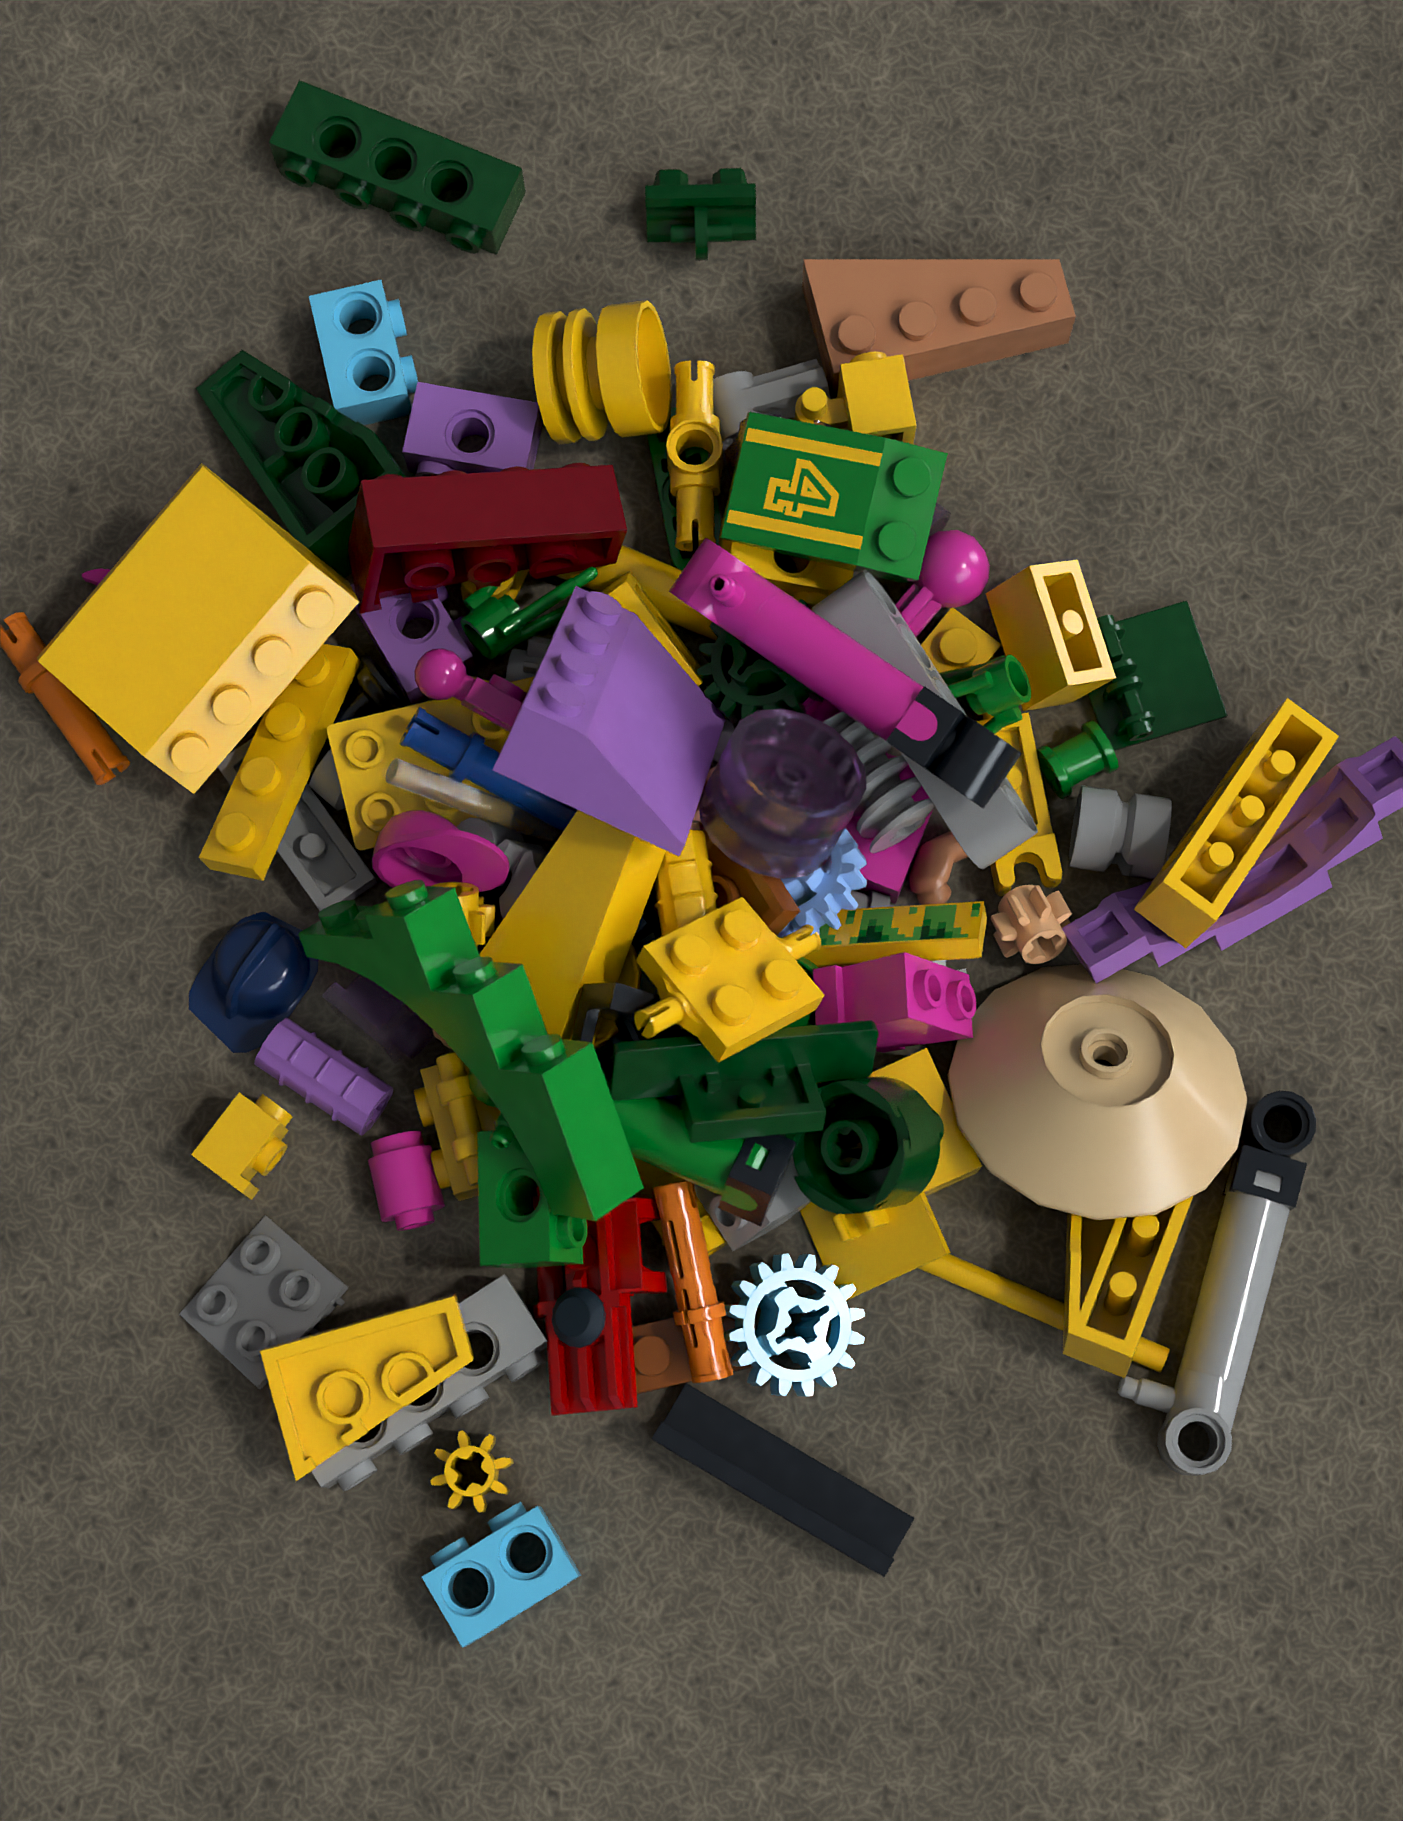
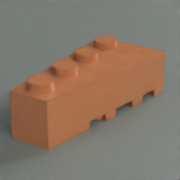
(935, 310)

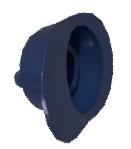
(252, 981)

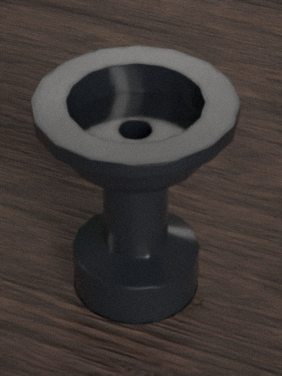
(375, 693)

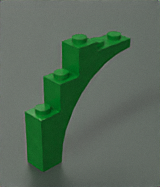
(489, 1017)

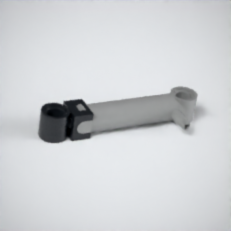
(1234, 1290)

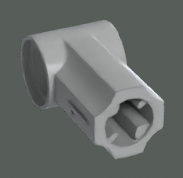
(764, 394)

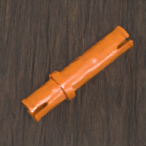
(68, 712)
(695, 1295)

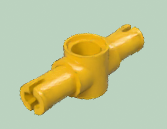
(694, 427)

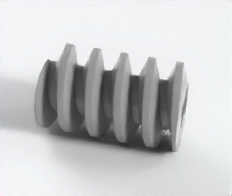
(887, 803)

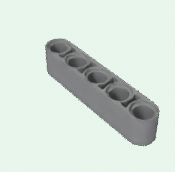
(872, 619)

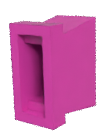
(903, 995)

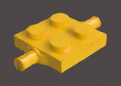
(728, 979)

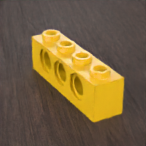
(1236, 823)

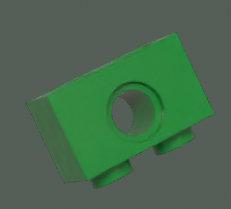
(509, 1226)

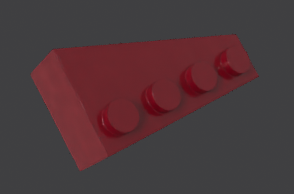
(481, 528)

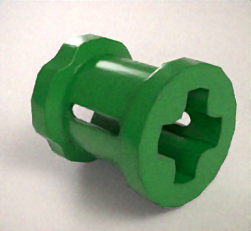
(1077, 759)

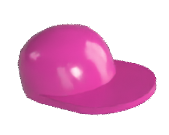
(436, 851)

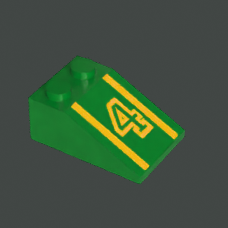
(833, 496)

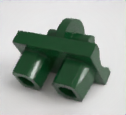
(700, 211)

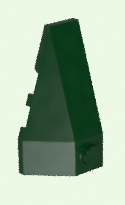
(298, 452)

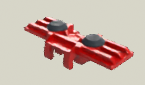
(592, 1320)

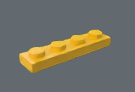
(279, 766)

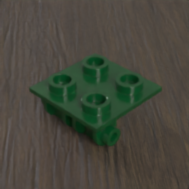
(1159, 680)

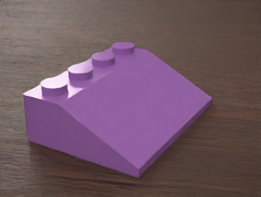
(614, 725)

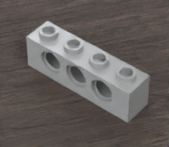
(516, 1343)

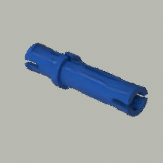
(473, 760)

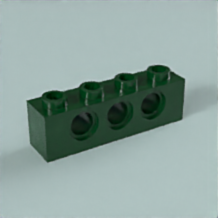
(321, 121)

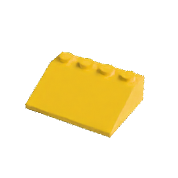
(198, 628)

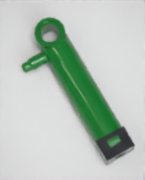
(740, 1169)

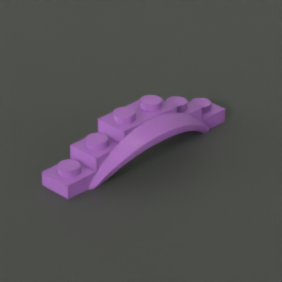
(1320, 831)

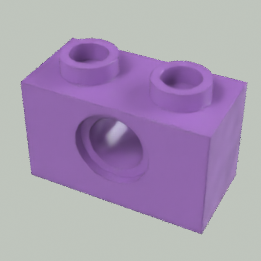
(447, 415)
(401, 652)

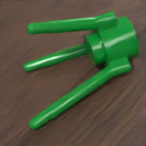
(500, 623)
(992, 689)

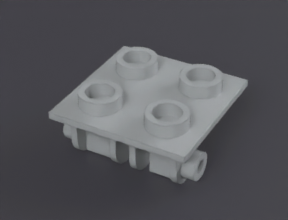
(263, 1298)

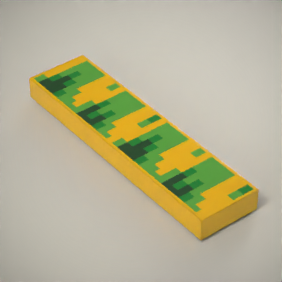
(924, 931)

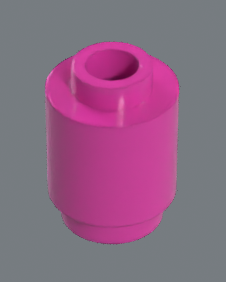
(405, 1180)

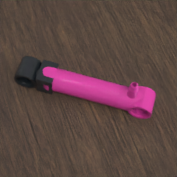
(845, 673)

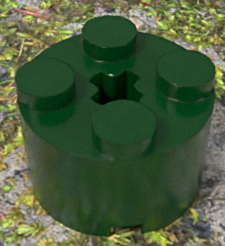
(873, 1148)

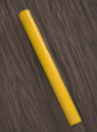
(1026, 1301)

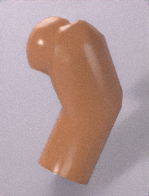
(933, 868)

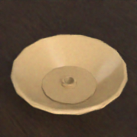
(1090, 1132)

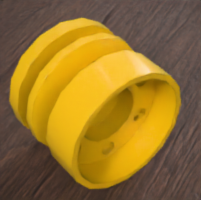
(602, 372)

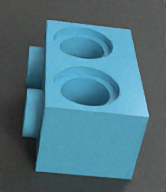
(355, 357)
(508, 1587)

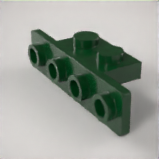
(756, 1090)

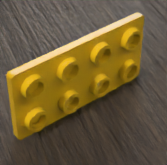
(367, 746)

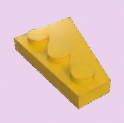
(359, 1374)

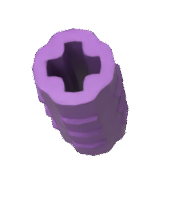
(323, 1076)

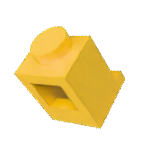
(245, 1142)

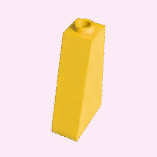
(577, 916)

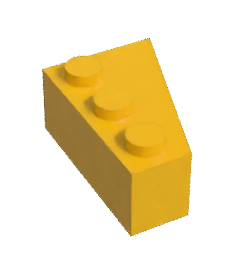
(1113, 1282)

